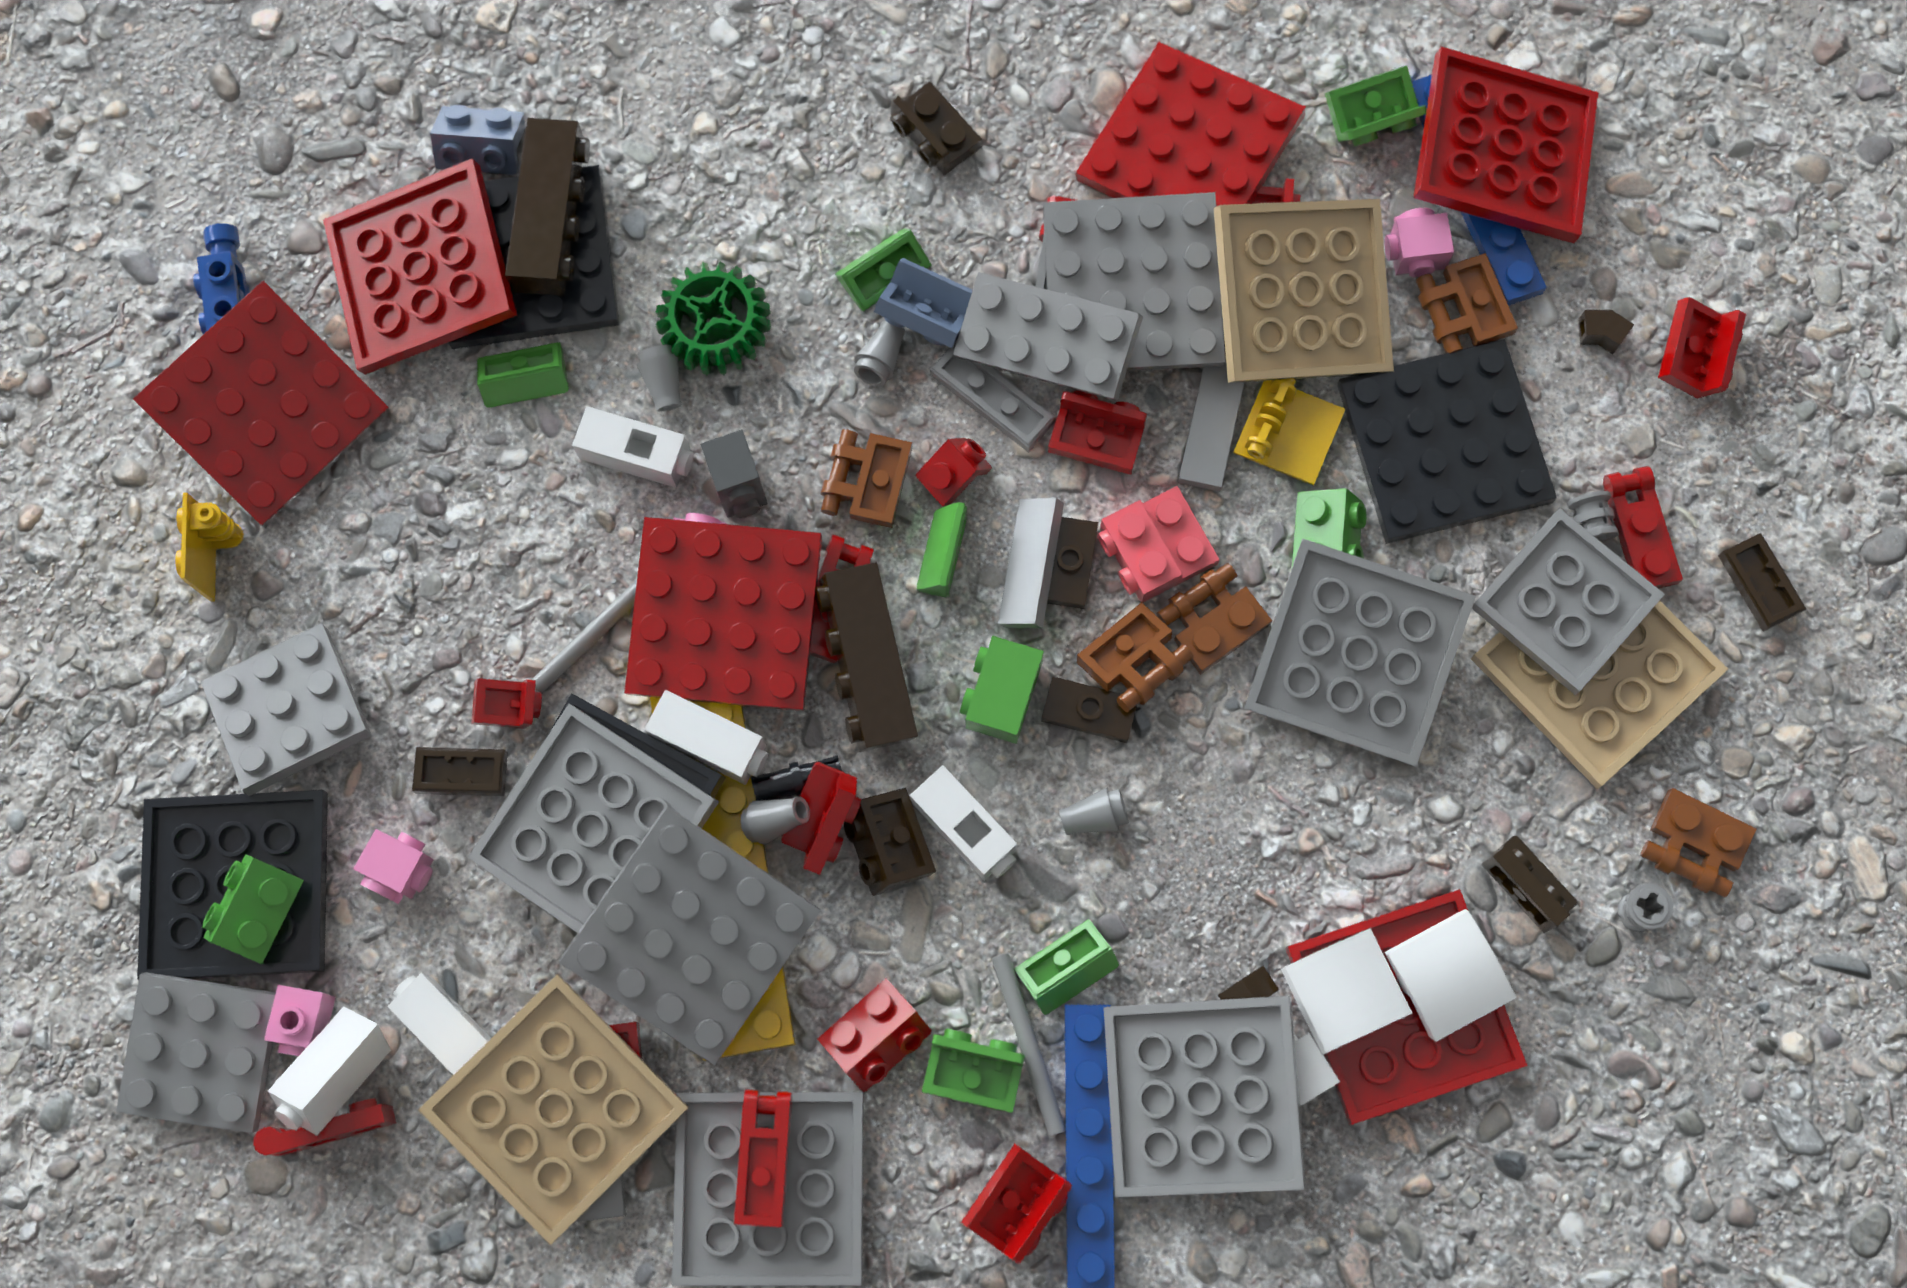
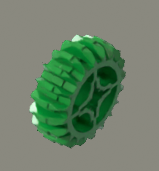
(723, 289)

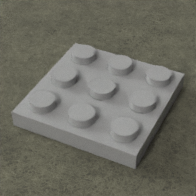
(1567, 601)
(285, 709)
(197, 1053)

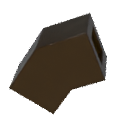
(1603, 329)
(1254, 985)

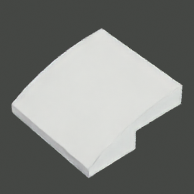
(1450, 975)
(1346, 991)

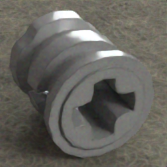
(1594, 514)
(1657, 902)

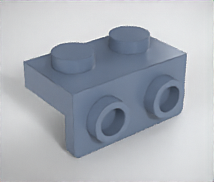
(478, 135)
(924, 303)

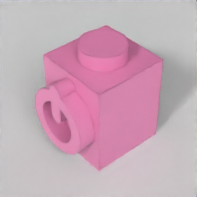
(1419, 242)
(394, 866)
(297, 1018)

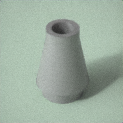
(879, 356)
(661, 376)
(1096, 813)
(770, 819)

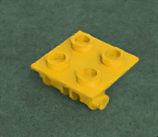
(1289, 430)
(203, 531)

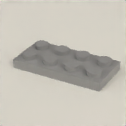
(1048, 336)

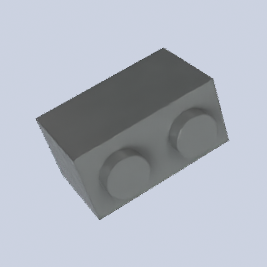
(734, 474)

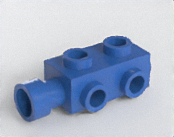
(219, 274)

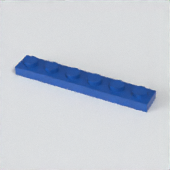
(1502, 243)
(1088, 1150)

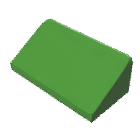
(872, 272)
(522, 375)
(942, 550)
(1067, 967)

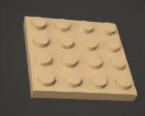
(1303, 289)
(1622, 706)
(553, 1109)

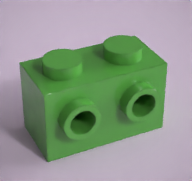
(1003, 689)

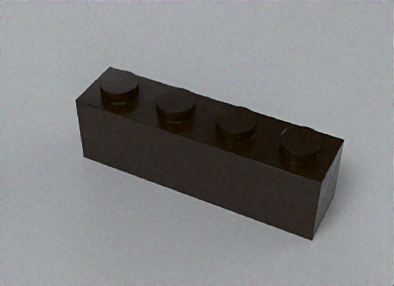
(546, 207)
(866, 656)

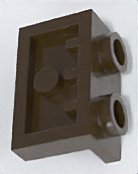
(935, 127)
(889, 842)
(1530, 884)

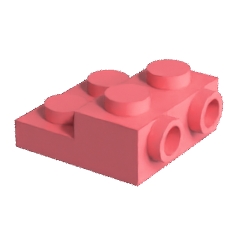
(1156, 544)

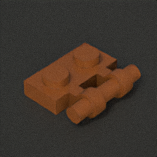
(1478, 300)
(879, 480)
(1221, 629)
(1125, 647)
(1704, 831)

